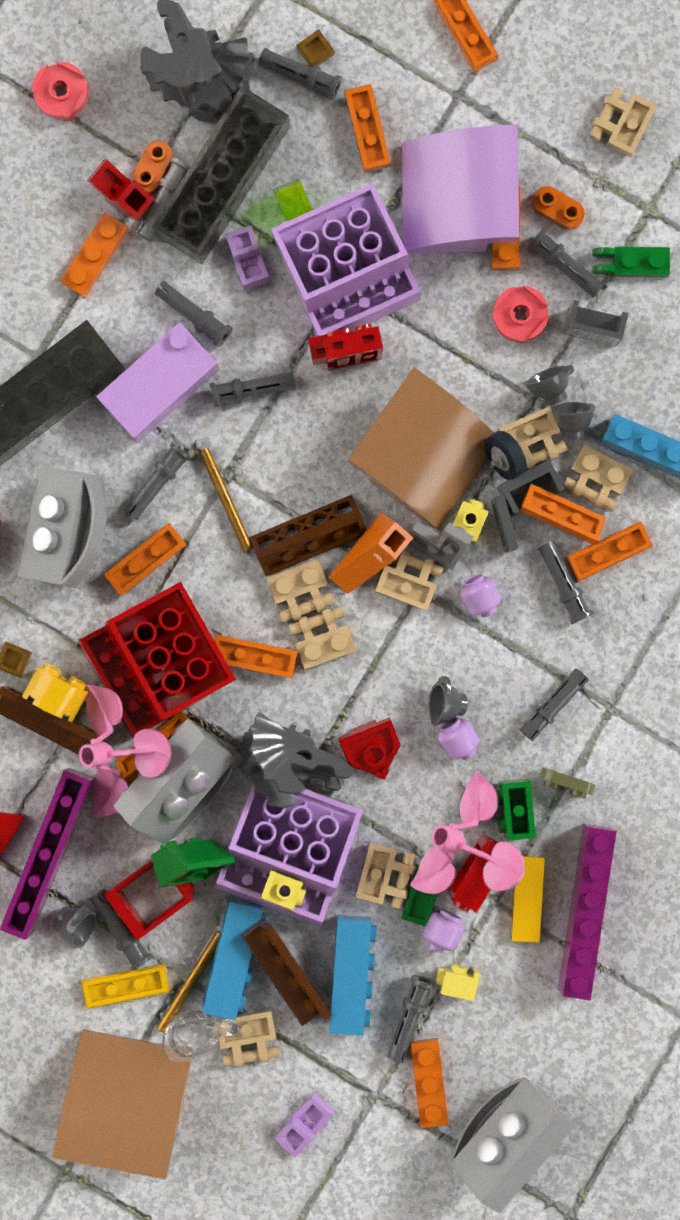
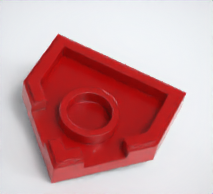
(371, 747)

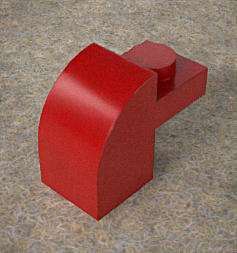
(119, 191)

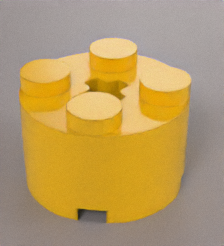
(56, 692)

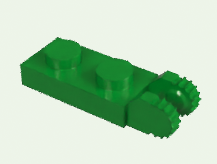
(633, 261)

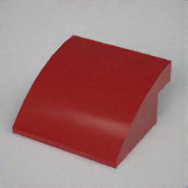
(155, 645)

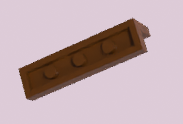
(310, 539)
(63, 732)
(284, 972)

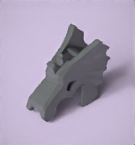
(191, 71)
(237, 72)
(272, 749)

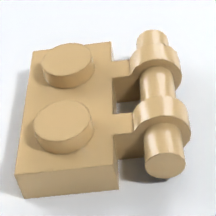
(630, 126)
(533, 429)
(601, 470)
(297, 582)
(407, 587)
(325, 646)
(376, 875)
(256, 1028)

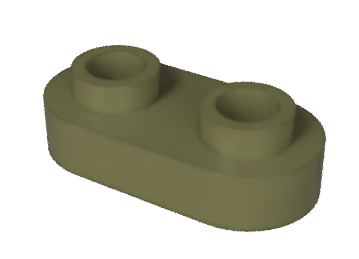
(577, 786)

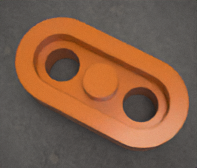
(153, 166)
(557, 208)

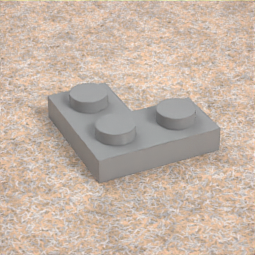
(443, 548)

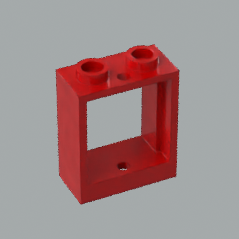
(469, 886)
(131, 916)

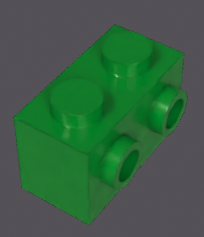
(517, 809)

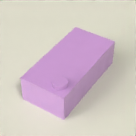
(158, 382)

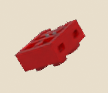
(347, 348)

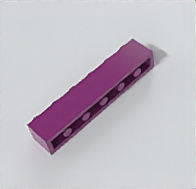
(47, 853)
(587, 911)

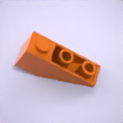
(371, 553)

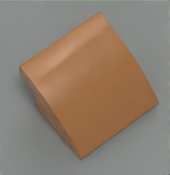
(423, 449)
(122, 1105)

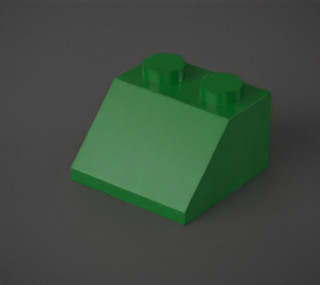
(189, 861)

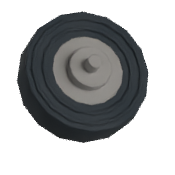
(505, 455)

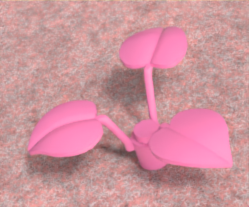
(151, 750)
(504, 865)

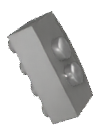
(64, 528)
(188, 785)
(508, 1141)

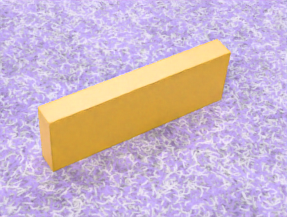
(528, 902)
(125, 985)

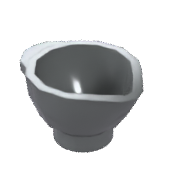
(551, 384)
(573, 418)
(445, 702)
(76, 924)

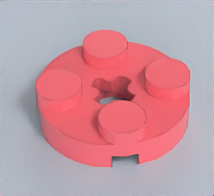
(55, 76)
(518, 298)

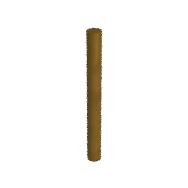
(226, 500)
(189, 983)

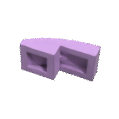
(247, 258)
(304, 1124)

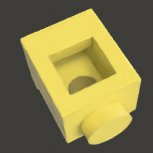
(475, 508)
(272, 895)
(458, 982)

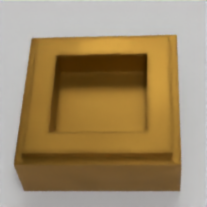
(315, 49)
(14, 659)

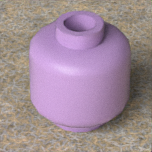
(480, 595)
(458, 738)
(443, 931)

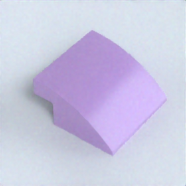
(461, 190)
(347, 262)
(294, 841)

